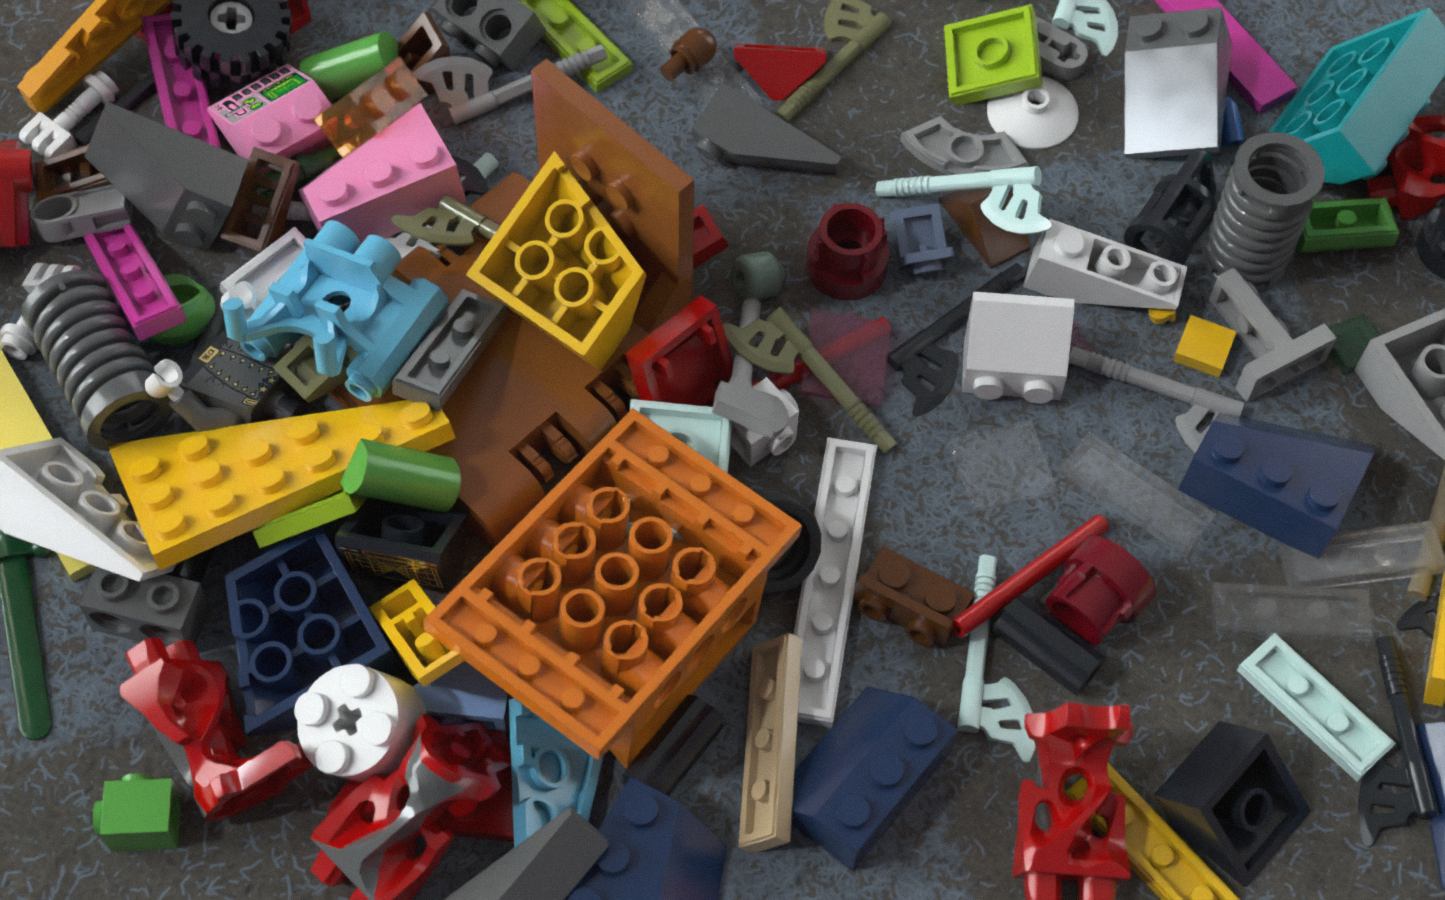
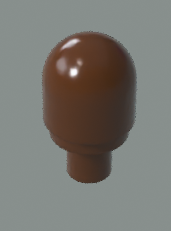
(690, 53)

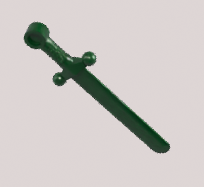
(23, 636)

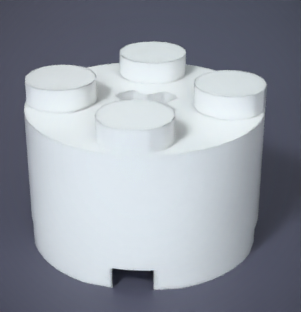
(357, 721)

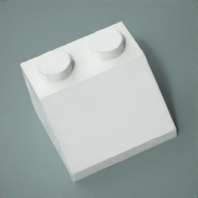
(1017, 346)

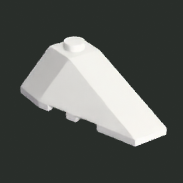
(59, 503)

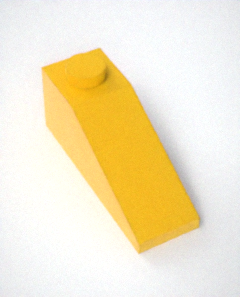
(402, 621)

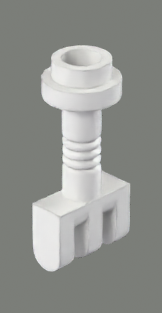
(53, 136)
(16, 338)

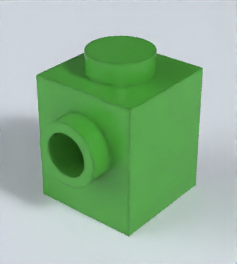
(138, 813)

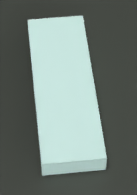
(1316, 707)

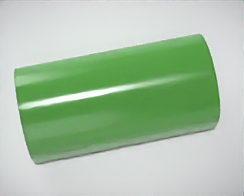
(349, 65)
(1348, 226)
(402, 476)

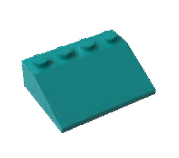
(1367, 95)

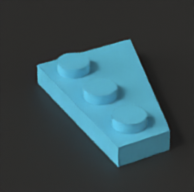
(546, 773)

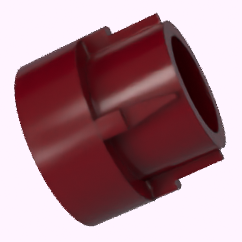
(848, 252)
(1100, 590)

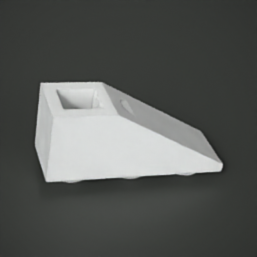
(1101, 271)

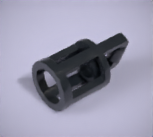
(1182, 199)

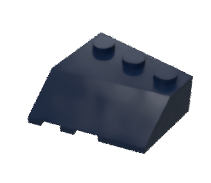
(1278, 478)
(294, 622)
(653, 852)

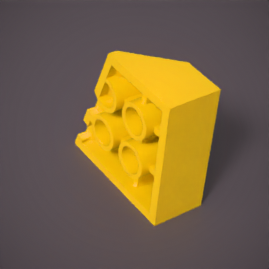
(563, 267)

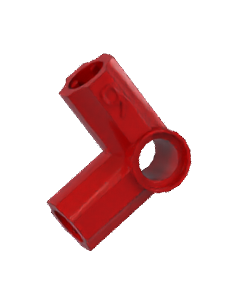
(15, 186)

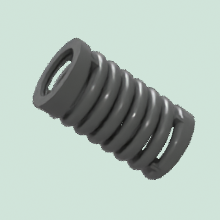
(1263, 208)
(94, 358)

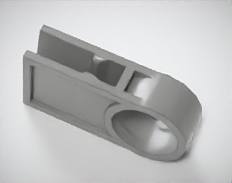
(83, 213)

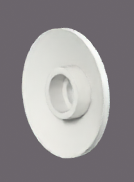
(1031, 124)

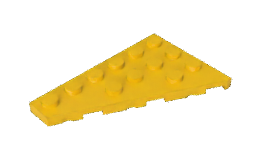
(232, 479)

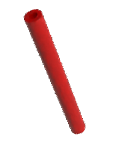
(1027, 577)

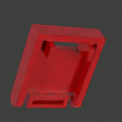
(683, 357)

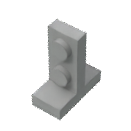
(1267, 337)

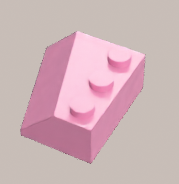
(386, 176)

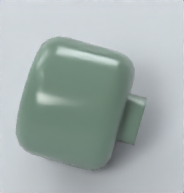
(757, 275)

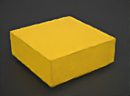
(1204, 346)

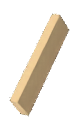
(770, 744)

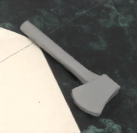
(737, 399)

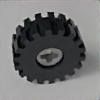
(231, 55)

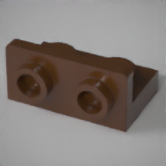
(911, 598)

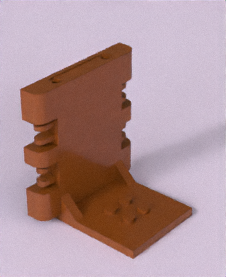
(525, 384)

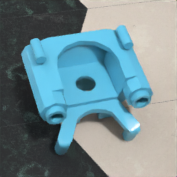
(381, 323)

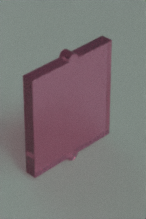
(853, 349)

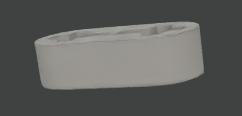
(1056, 44)

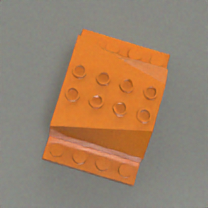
(614, 625)

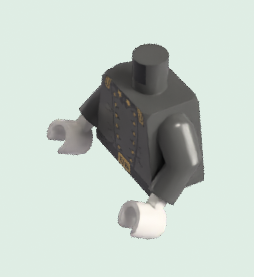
(226, 383)

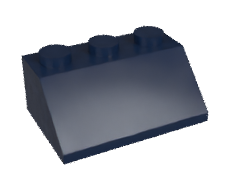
(867, 772)

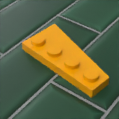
(84, 48)

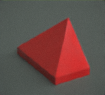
(779, 67)

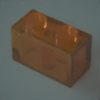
(371, 107)

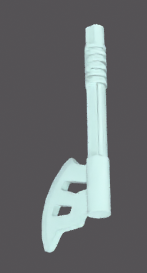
(1068, 16)
(1000, 180)
(974, 691)

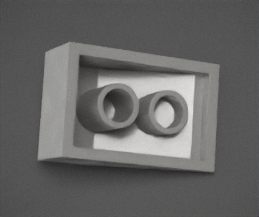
(1408, 377)

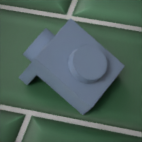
(920, 239)

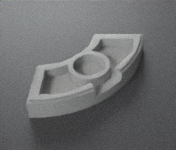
(961, 152)

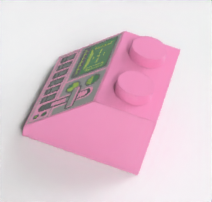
(273, 115)

